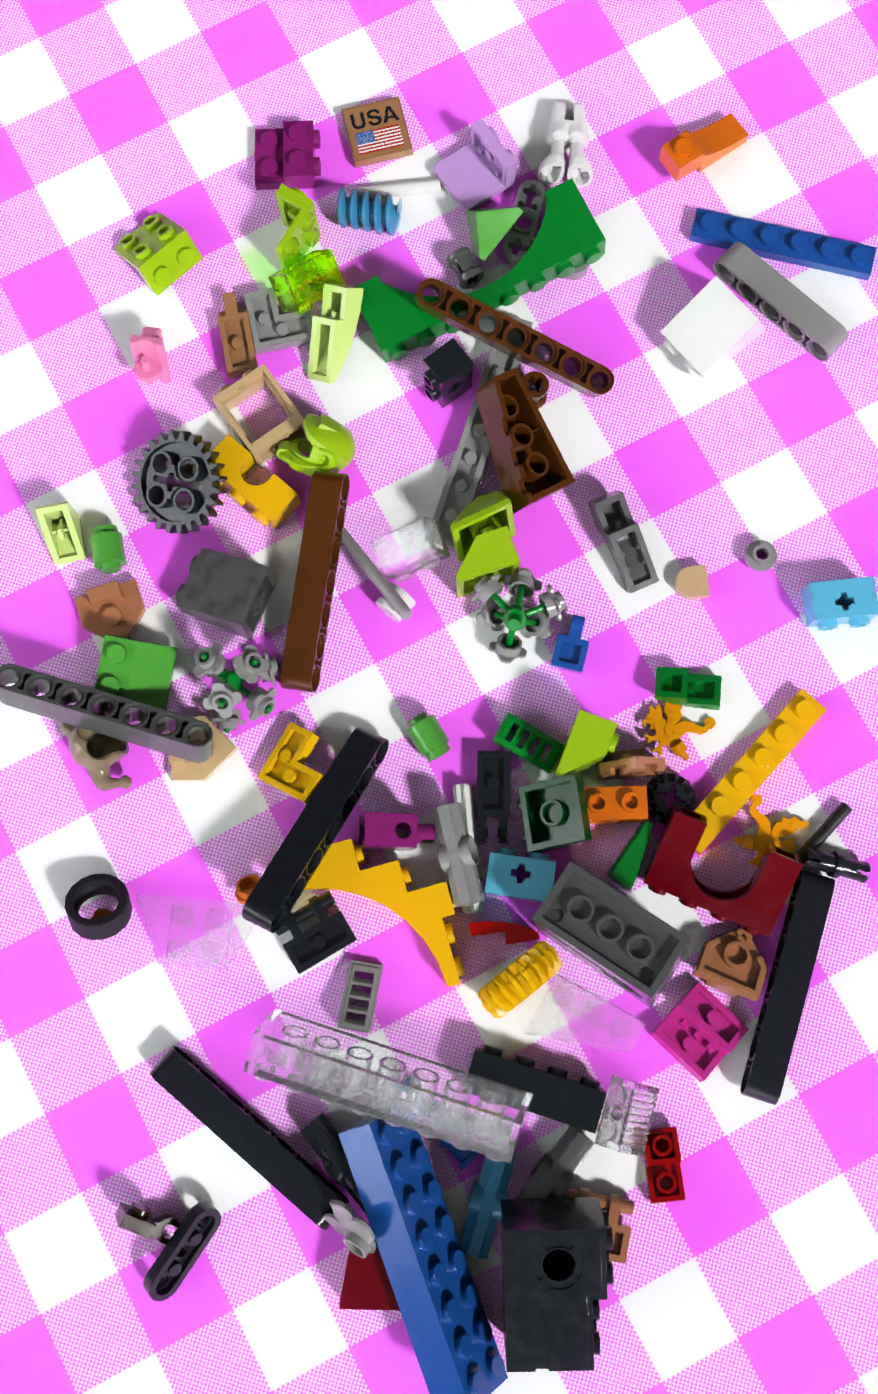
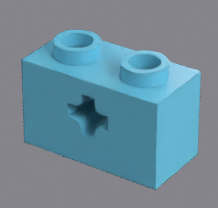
(855, 593)
(534, 888)

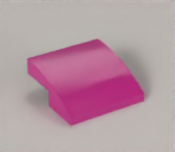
(699, 1031)

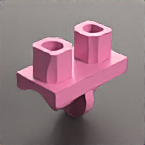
(150, 356)

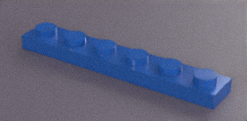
(784, 244)

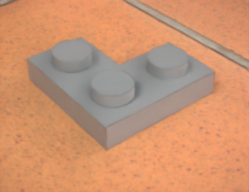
(271, 329)

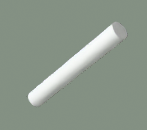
(398, 189)

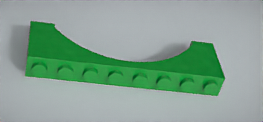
(564, 242)

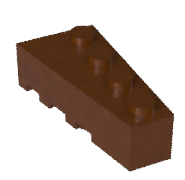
(520, 442)

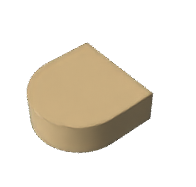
(693, 583)

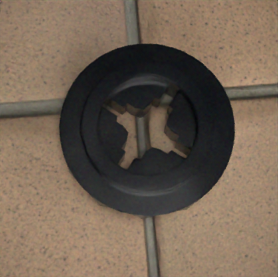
(662, 784)

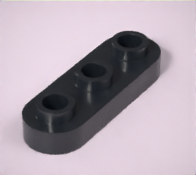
(182, 1251)

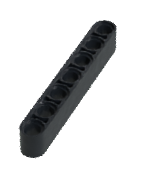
(315, 830)
(787, 987)
(247, 1135)

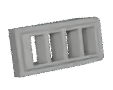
(352, 1024)

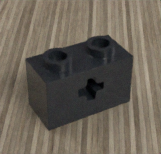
(447, 373)

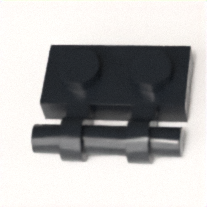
(321, 940)

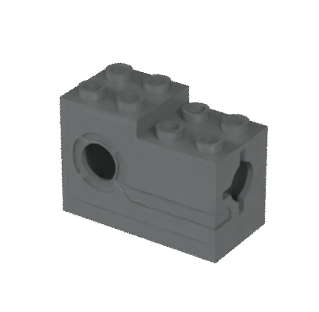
(611, 934)

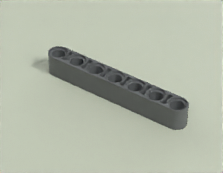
(114, 724)

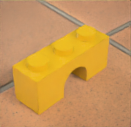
(269, 501)

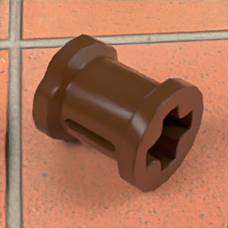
(537, 381)

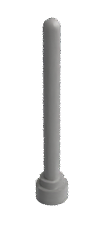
(375, 575)

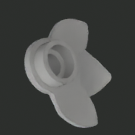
(358, 1234)

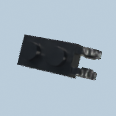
(493, 791)

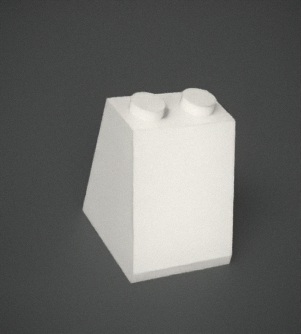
(711, 329)

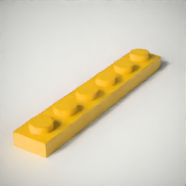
(757, 764)

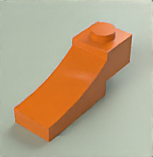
(702, 147)

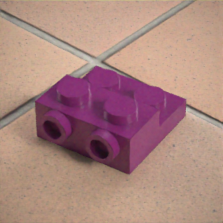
(287, 156)

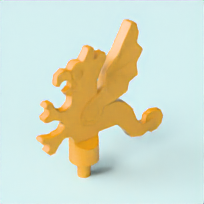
(669, 732)
(766, 834)

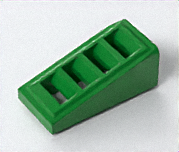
(534, 733)
(628, 862)

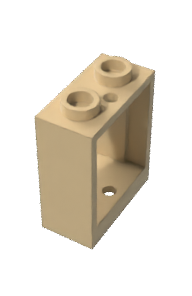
(250, 383)

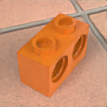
(616, 804)

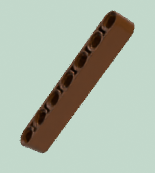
(498, 338)
(315, 581)

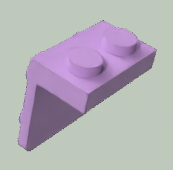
(477, 169)

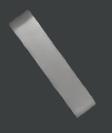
(780, 301)

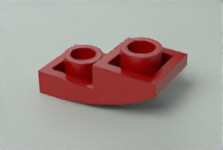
(663, 1166)

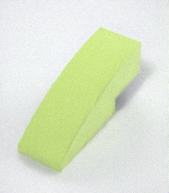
(333, 331)

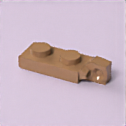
(236, 337)

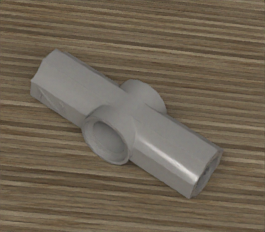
(458, 854)

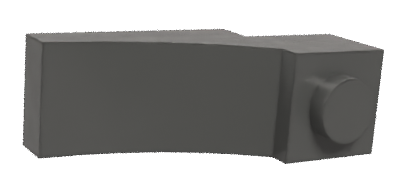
(623, 540)

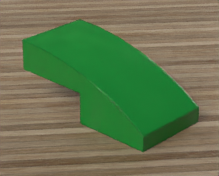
(687, 689)

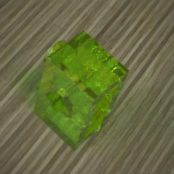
(303, 281)

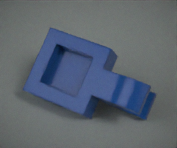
(571, 650)

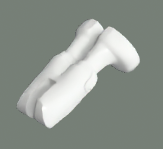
(575, 135)

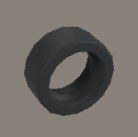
(89, 887)

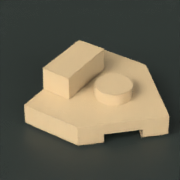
(192, 771)

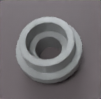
(758, 564)

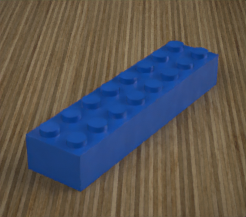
(423, 1259)

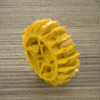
(520, 979)

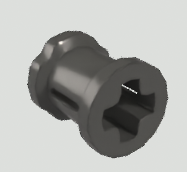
(465, 268)

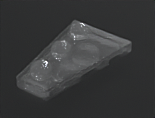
(583, 1017)

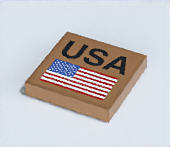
(377, 132)

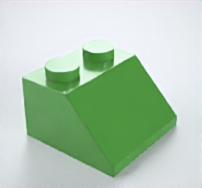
(136, 670)

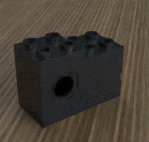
(553, 1281)

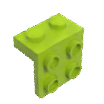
(300, 216)
(159, 251)

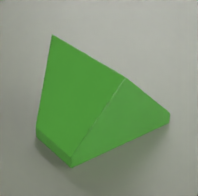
(489, 226)

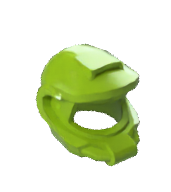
(328, 443)

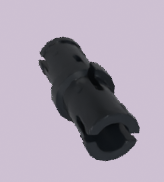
(835, 864)

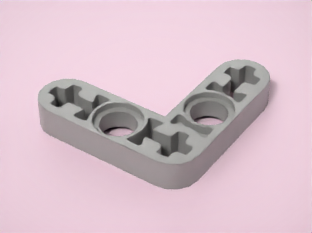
(526, 236)

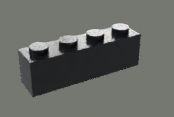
(553, 1093)

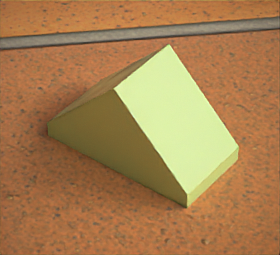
(62, 532)

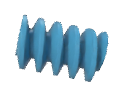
(368, 212)

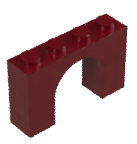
(751, 905)

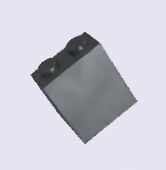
(226, 592)

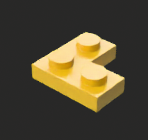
(286, 765)

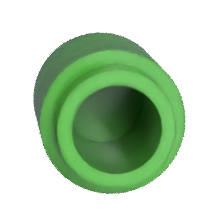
(108, 548)
(428, 736)

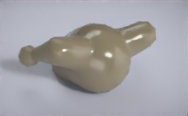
(97, 755)

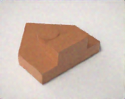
(111, 608)
(630, 764)
(732, 965)

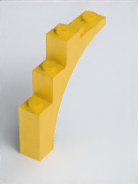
(388, 886)

